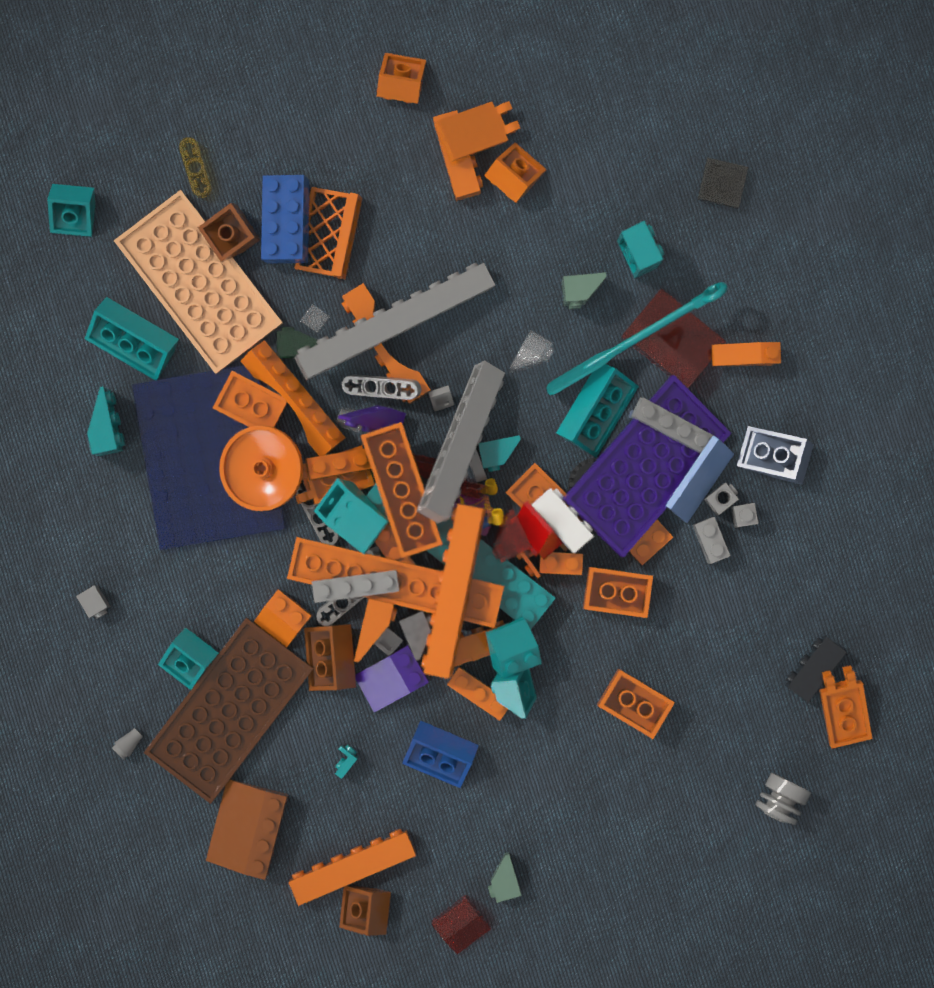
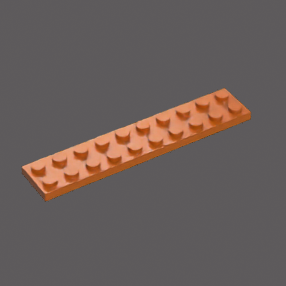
(417, 583)

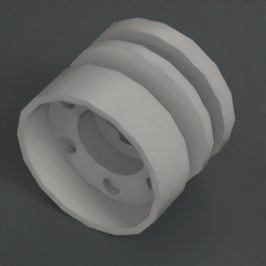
(782, 799)

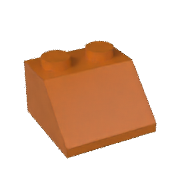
(401, 78)
(515, 172)
(282, 618)

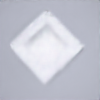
(315, 318)

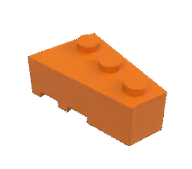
(474, 645)

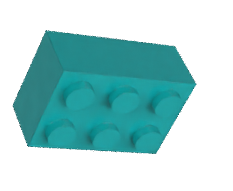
(640, 249)

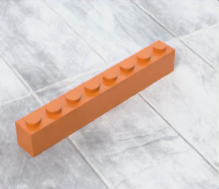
(454, 590)

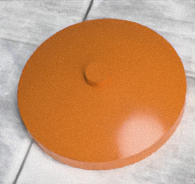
(261, 468)

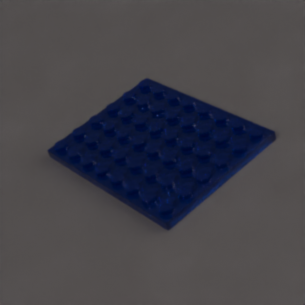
(182, 461)

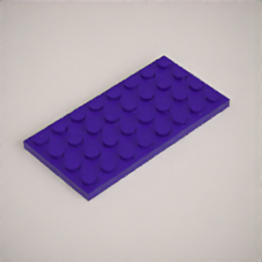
(640, 471)

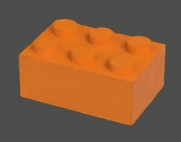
(617, 592)
(635, 703)

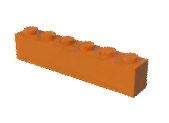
(352, 867)

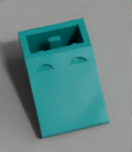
(103, 428)
(351, 515)

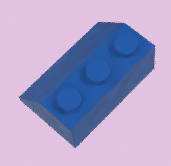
(440, 754)

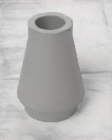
(127, 743)

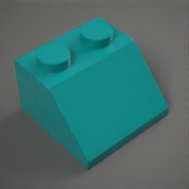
(71, 209)
(513, 648)
(187, 658)
(515, 692)

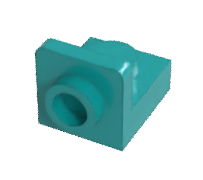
(345, 764)

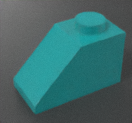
(497, 452)

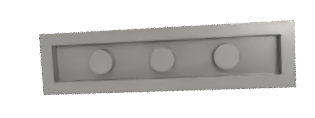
(671, 425)
(355, 586)

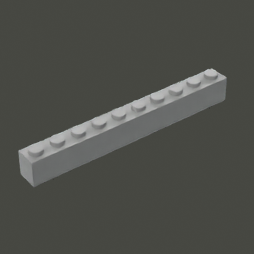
(394, 321)

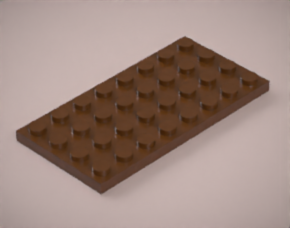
(228, 710)

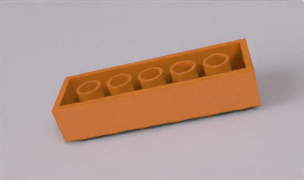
(400, 489)

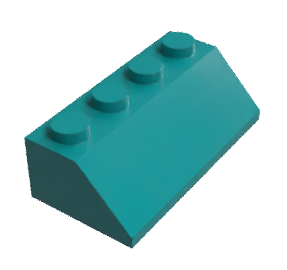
(131, 338)
(597, 409)

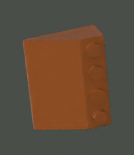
(247, 828)

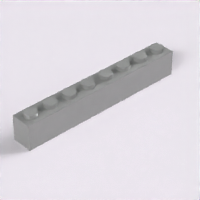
(461, 442)

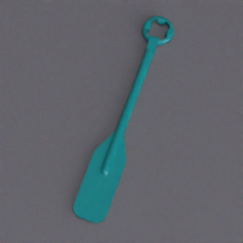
(709, 295)

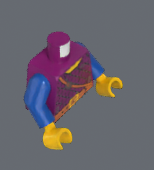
(491, 516)

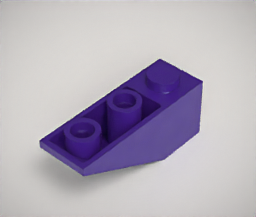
(373, 418)

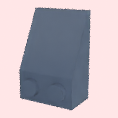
(775, 454)

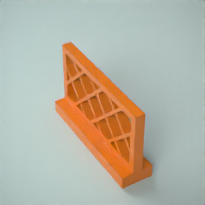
(346, 232)

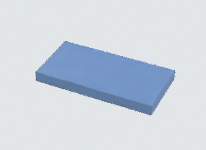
(700, 479)

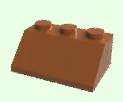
(332, 657)

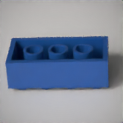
(285, 219)

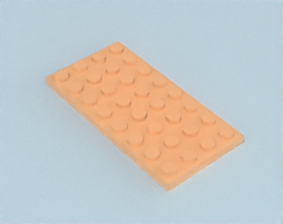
(204, 296)

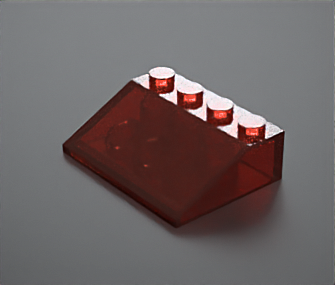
(678, 348)

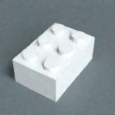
(563, 520)

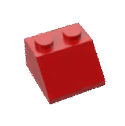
(538, 532)

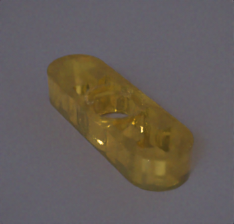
(205, 180)

